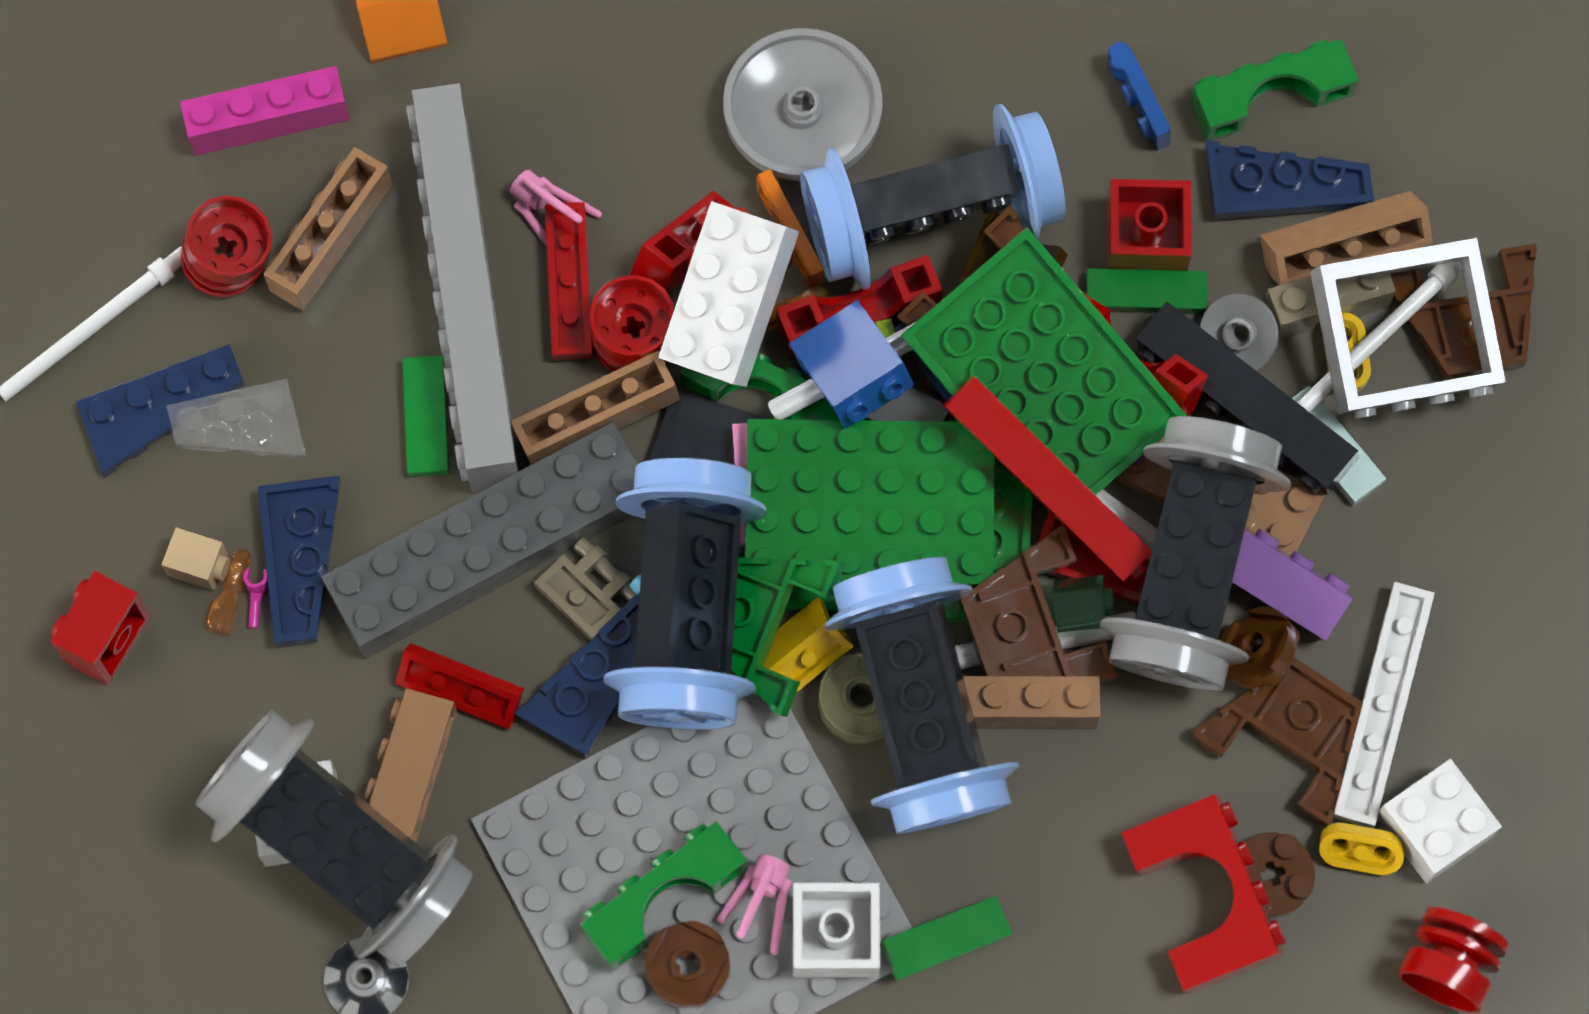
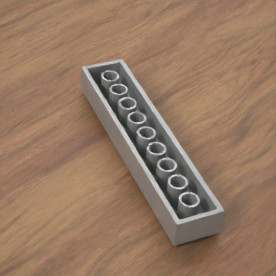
(462, 287)

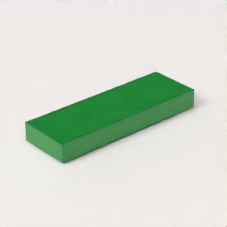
(1148, 289)
(425, 416)
(946, 939)

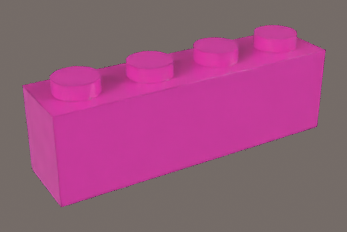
(264, 110)

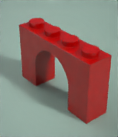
(1247, 935)

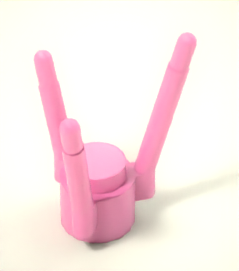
(536, 192)
(767, 878)

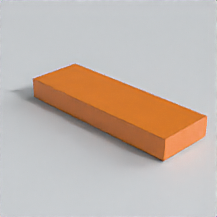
(782, 214)

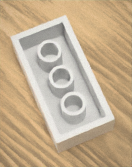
(728, 294)

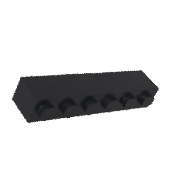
(1250, 400)

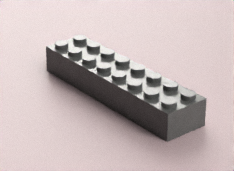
(483, 541)

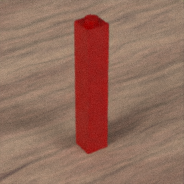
(1049, 479)

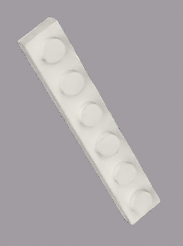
(1383, 705)

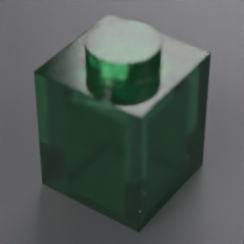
(1081, 603)

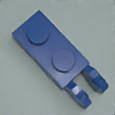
(1139, 94)

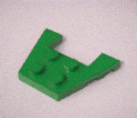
(760, 603)

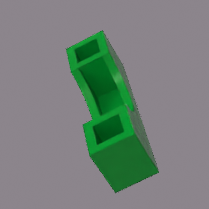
(1319, 74)
(764, 378)
(705, 861)

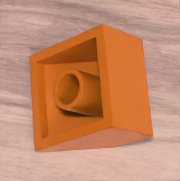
(400, 27)

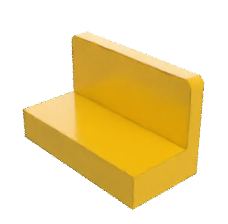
(804, 646)

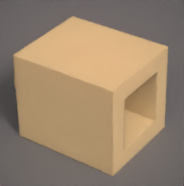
(196, 559)

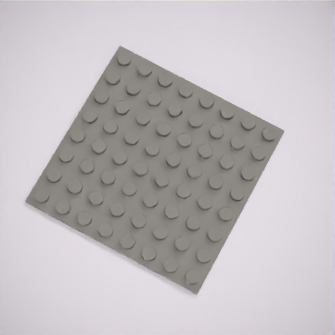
(629, 803)

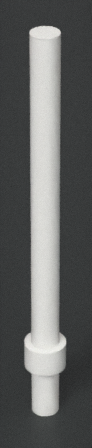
(159, 273)
(1439, 279)

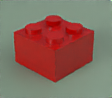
(1149, 224)
(99, 627)

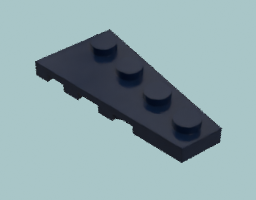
(1268, 183)
(136, 414)
(297, 547)
(576, 701)

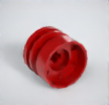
(232, 227)
(627, 306)
(1453, 959)

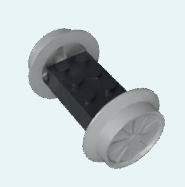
(1195, 552)
(335, 839)

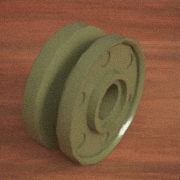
(836, 709)

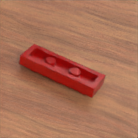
(466, 686)

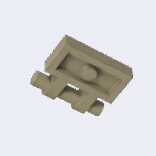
(577, 595)

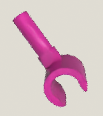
(256, 592)

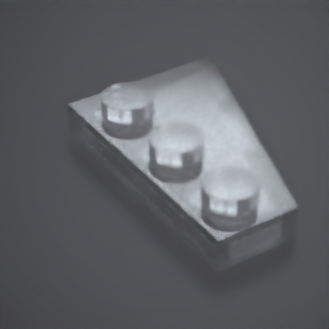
(241, 420)

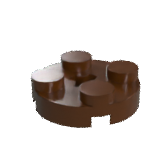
(1277, 650)
(1297, 866)
(680, 941)

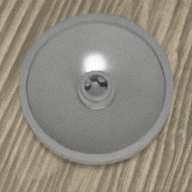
(800, 97)

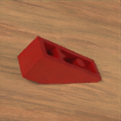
(666, 252)

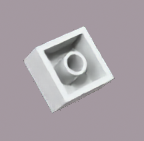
(1439, 820)
(836, 930)

